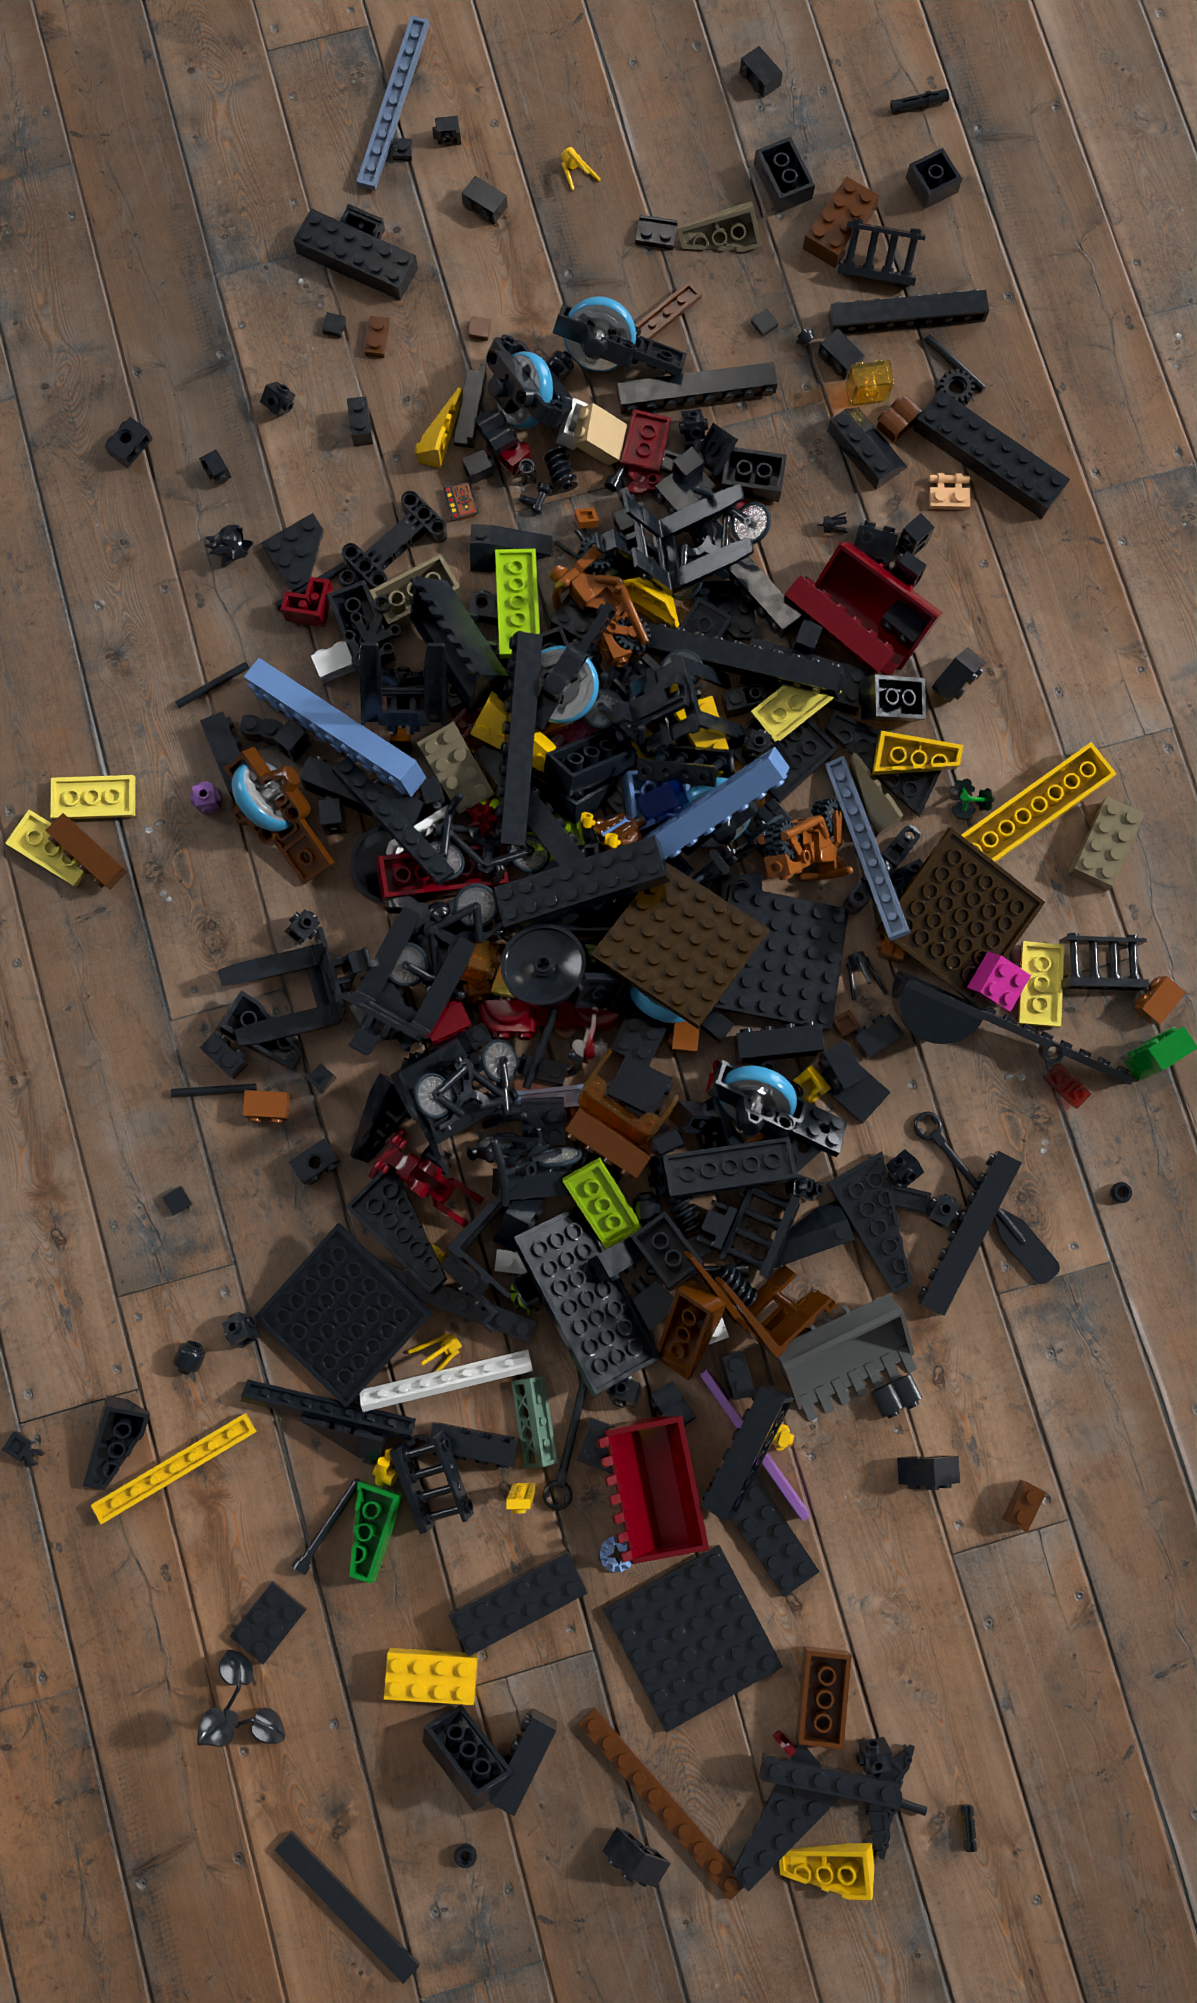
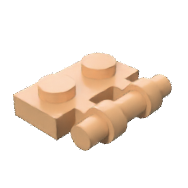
(949, 498)

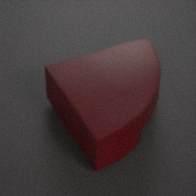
(784, 1742)

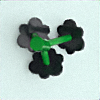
(963, 791)

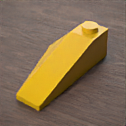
(436, 438)
(833, 1868)

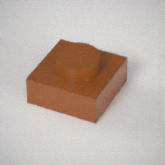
(586, 518)

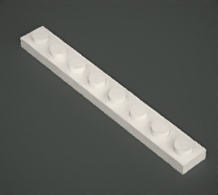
(445, 1380)

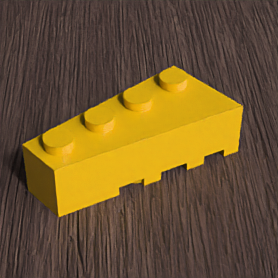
(489, 729)
(912, 754)

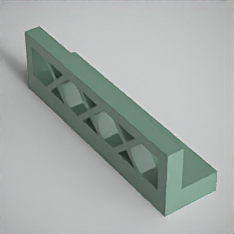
(538, 1422)

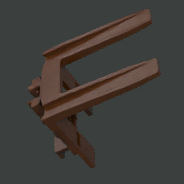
(783, 1322)

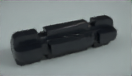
(968, 1828)

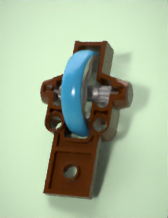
(274, 809)

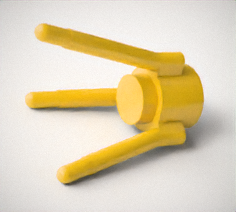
(572, 161)
(449, 1345)

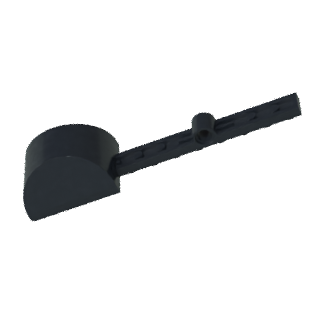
(947, 1018)

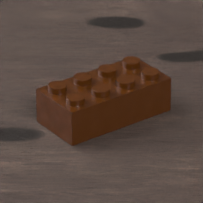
(829, 234)
(608, 1142)
(823, 1697)

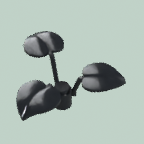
(218, 1726)

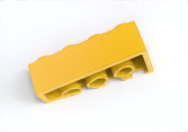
(704, 737)

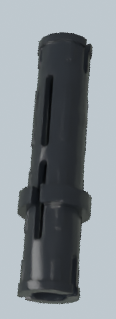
(926, 99)

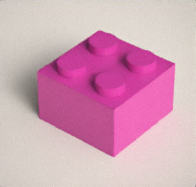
(999, 981)

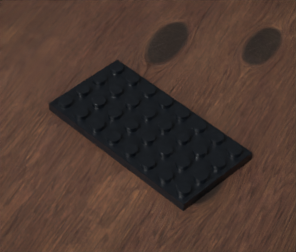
(591, 1316)

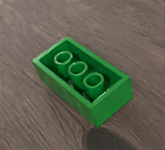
(1159, 1052)

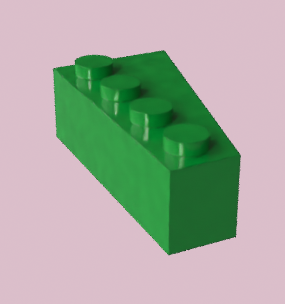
(374, 1523)

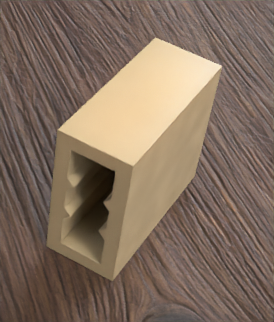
(599, 434)

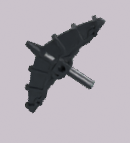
(882, 1816)

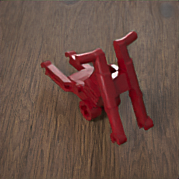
(423, 1177)

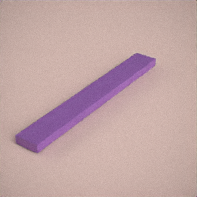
(768, 1463)

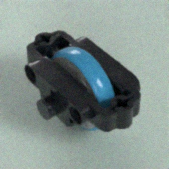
(525, 386)

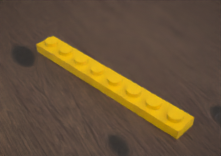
(173, 1468)
(520, 1497)

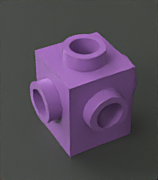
(210, 801)

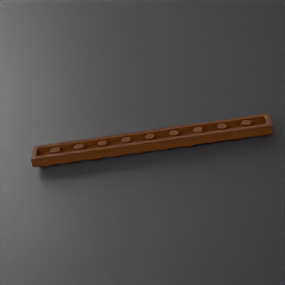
(661, 1802)

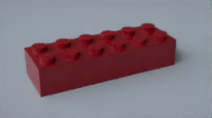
(839, 626)
(403, 876)

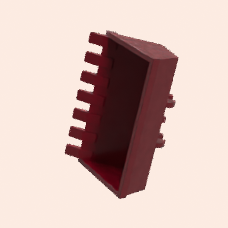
(868, 594)

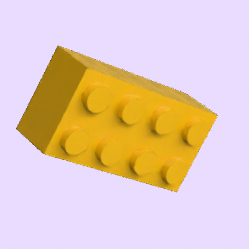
(431, 1676)

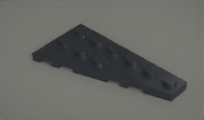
(862, 739)
(872, 1213)
(392, 1220)
(783, 1823)

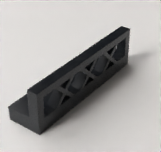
(470, 407)

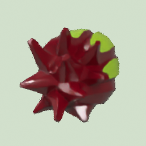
(484, 816)

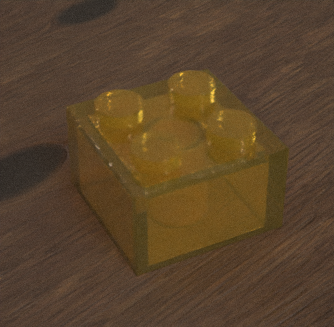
(869, 382)

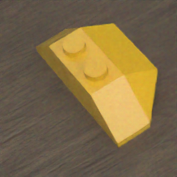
(652, 602)

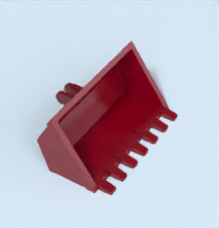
(654, 1489)

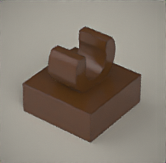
(402, 741)

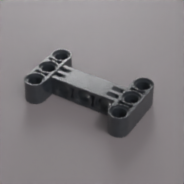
(396, 540)

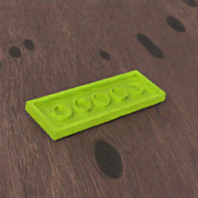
(516, 595)

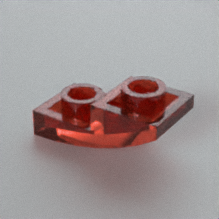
(1066, 1086)

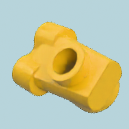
(783, 1438)
(384, 1470)

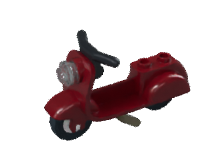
(513, 1019)

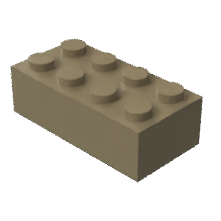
(400, 589)
(455, 765)
(1106, 844)

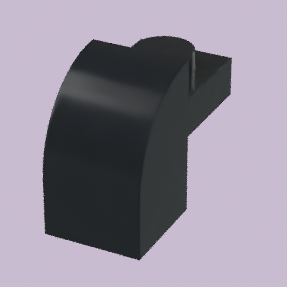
(623, 522)

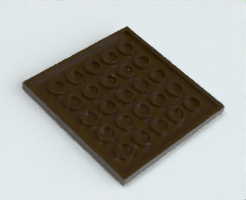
(961, 910)
(680, 946)

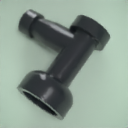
(536, 504)

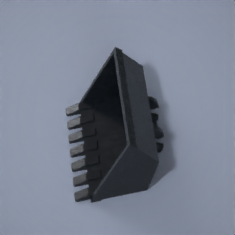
(470, 658)

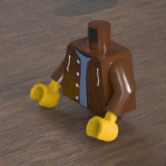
(616, 830)

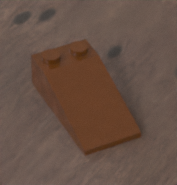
(689, 1328)

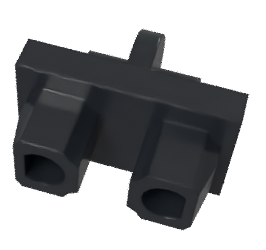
(804, 1188)

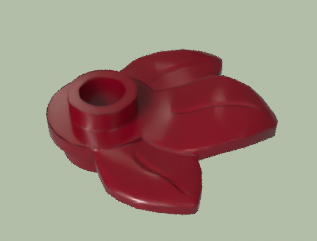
(641, 481)

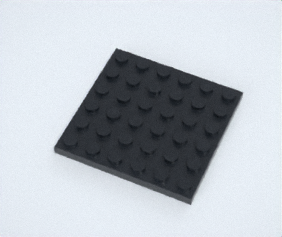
(795, 966)
(343, 1315)
(692, 1638)

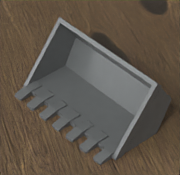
(846, 1353)

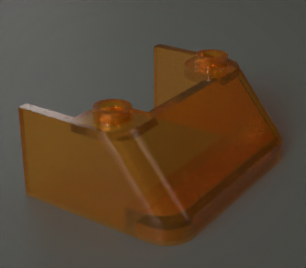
(635, 1129)

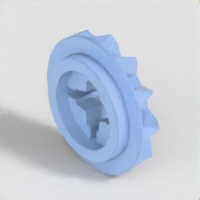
(610, 1562)

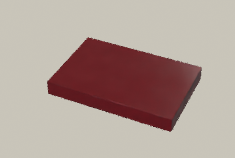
(645, 441)

